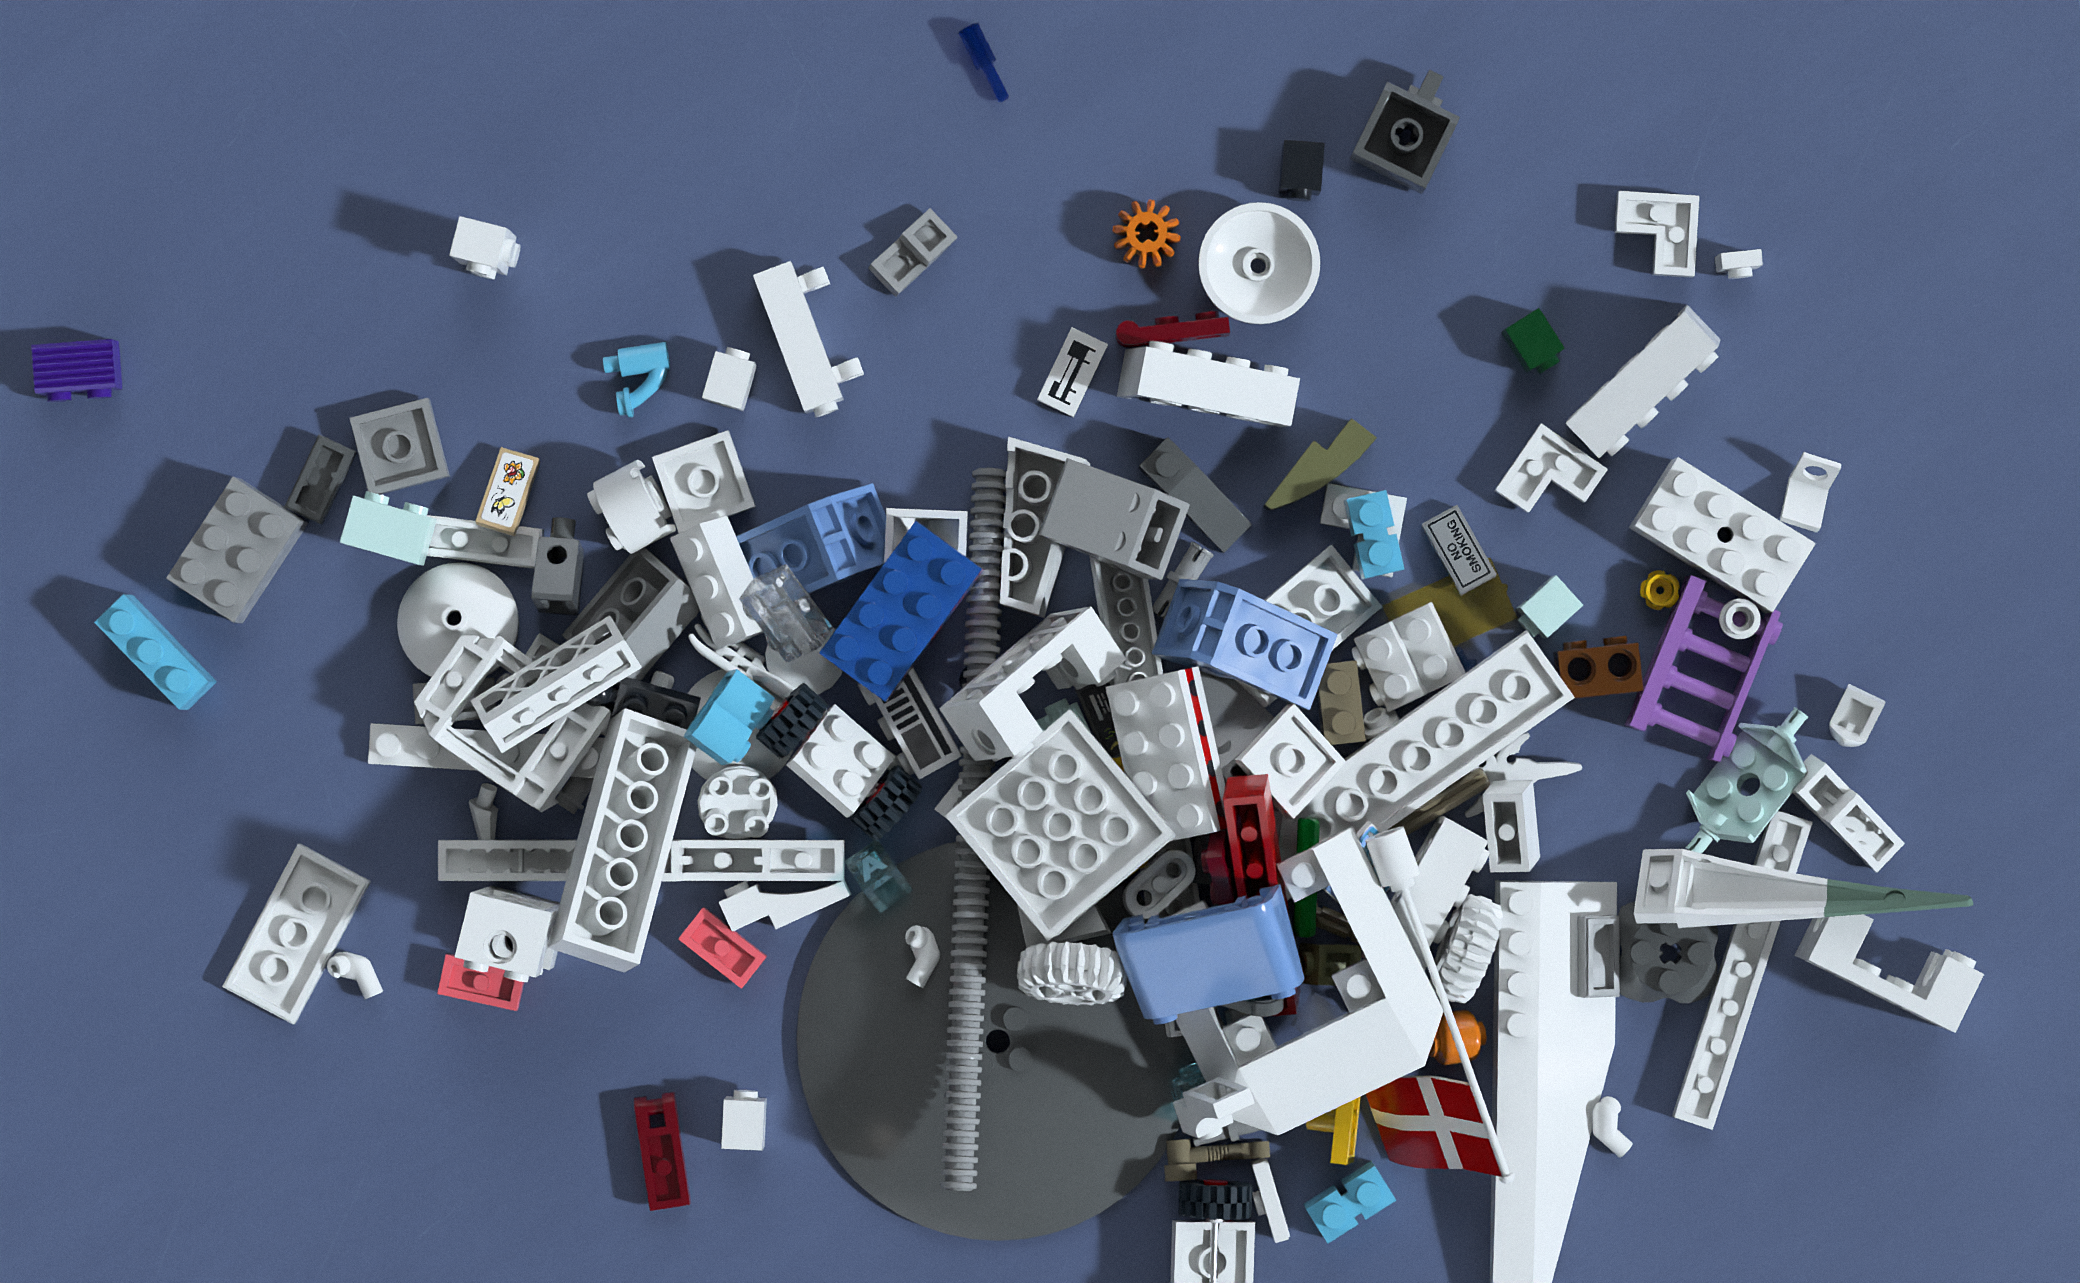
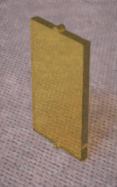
(1461, 615)

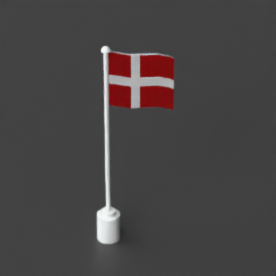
(1430, 1118)

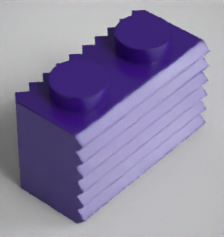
(77, 368)

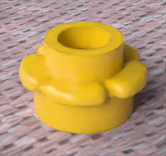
(1667, 598)

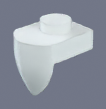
(1855, 717)

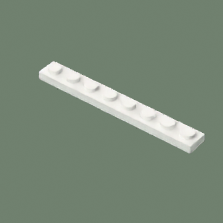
(1737, 985)

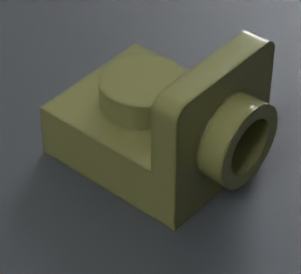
(1323, 960)

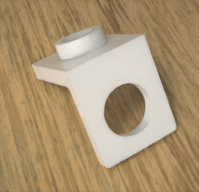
(1808, 493)

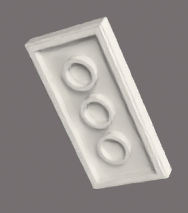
(296, 933)

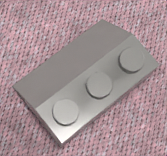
(647, 606)

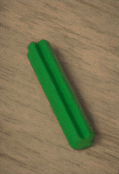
(1305, 909)

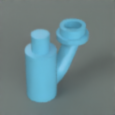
(634, 361)

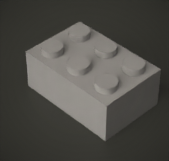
(237, 550)

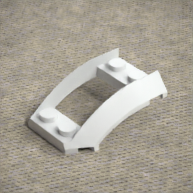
(554, 756)

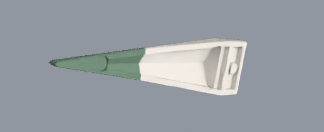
(1716, 891)

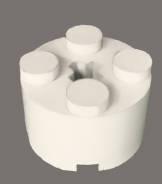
(631, 507)

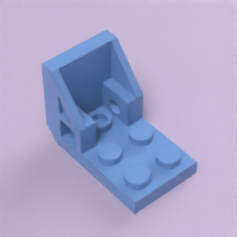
(821, 540)
(1245, 640)

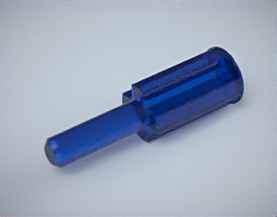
(983, 58)

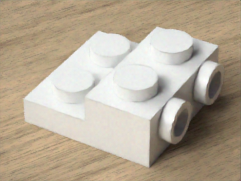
(1407, 657)

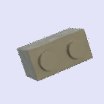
(1341, 704)

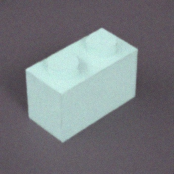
(387, 529)

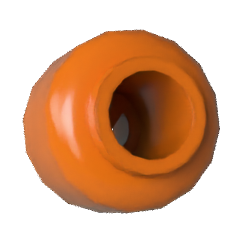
(1472, 1035)

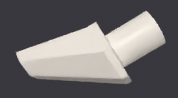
(484, 812)

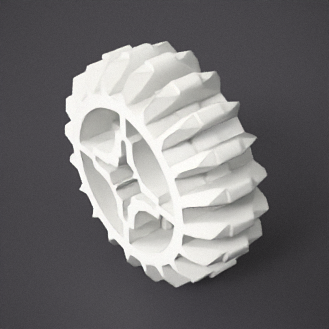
(1468, 947)
(1071, 973)

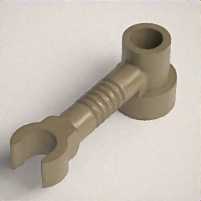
(1183, 1157)

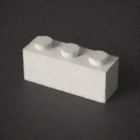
(717, 579)

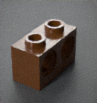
(1598, 678)

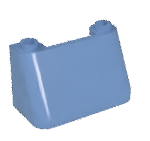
(1210, 956)

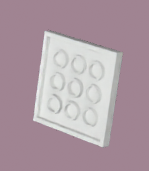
(1060, 826)

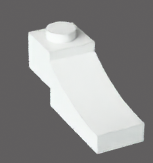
(1847, 814)
(751, 904)
(1210, 1107)

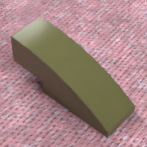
(1321, 466)

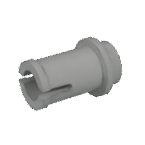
(574, 793)

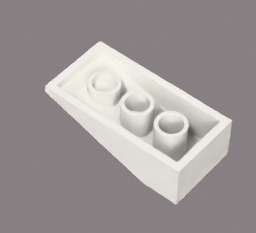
(1324, 594)

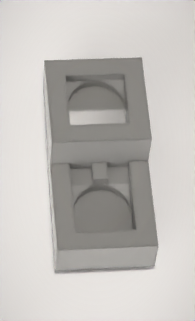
(912, 252)

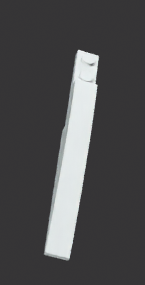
(685, 862)

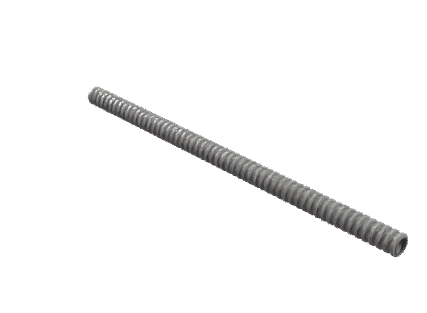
(972, 871)

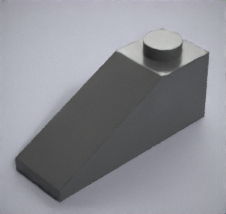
(1209, 508)

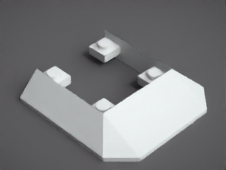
(1376, 1042)

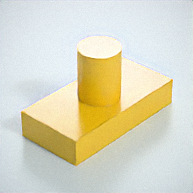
(1343, 1125)

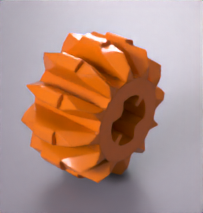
(1143, 220)

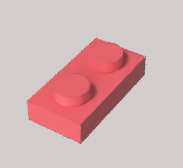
(722, 947)
(478, 986)

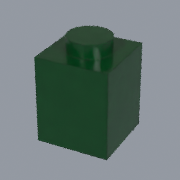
(1534, 342)

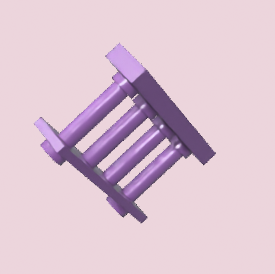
(1663, 674)

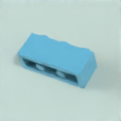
(155, 652)

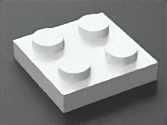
(703, 481)
(1294, 758)

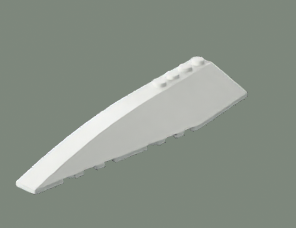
(1546, 1069)

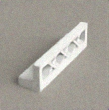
(557, 687)

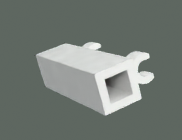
(799, 338)

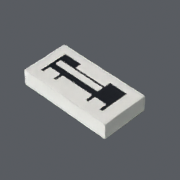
(1072, 372)

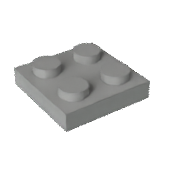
(399, 447)

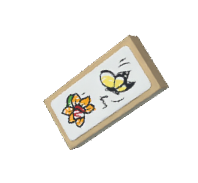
(507, 491)

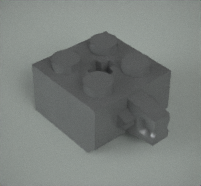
(1429, 127)

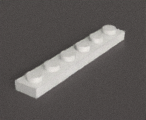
(413, 747)

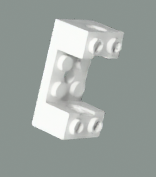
(988, 710)
(500, 914)
(1938, 995)

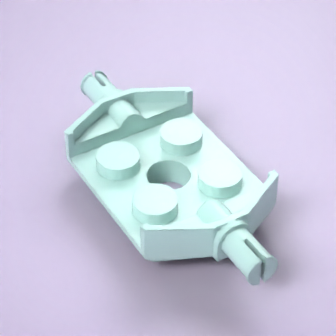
(1757, 753)

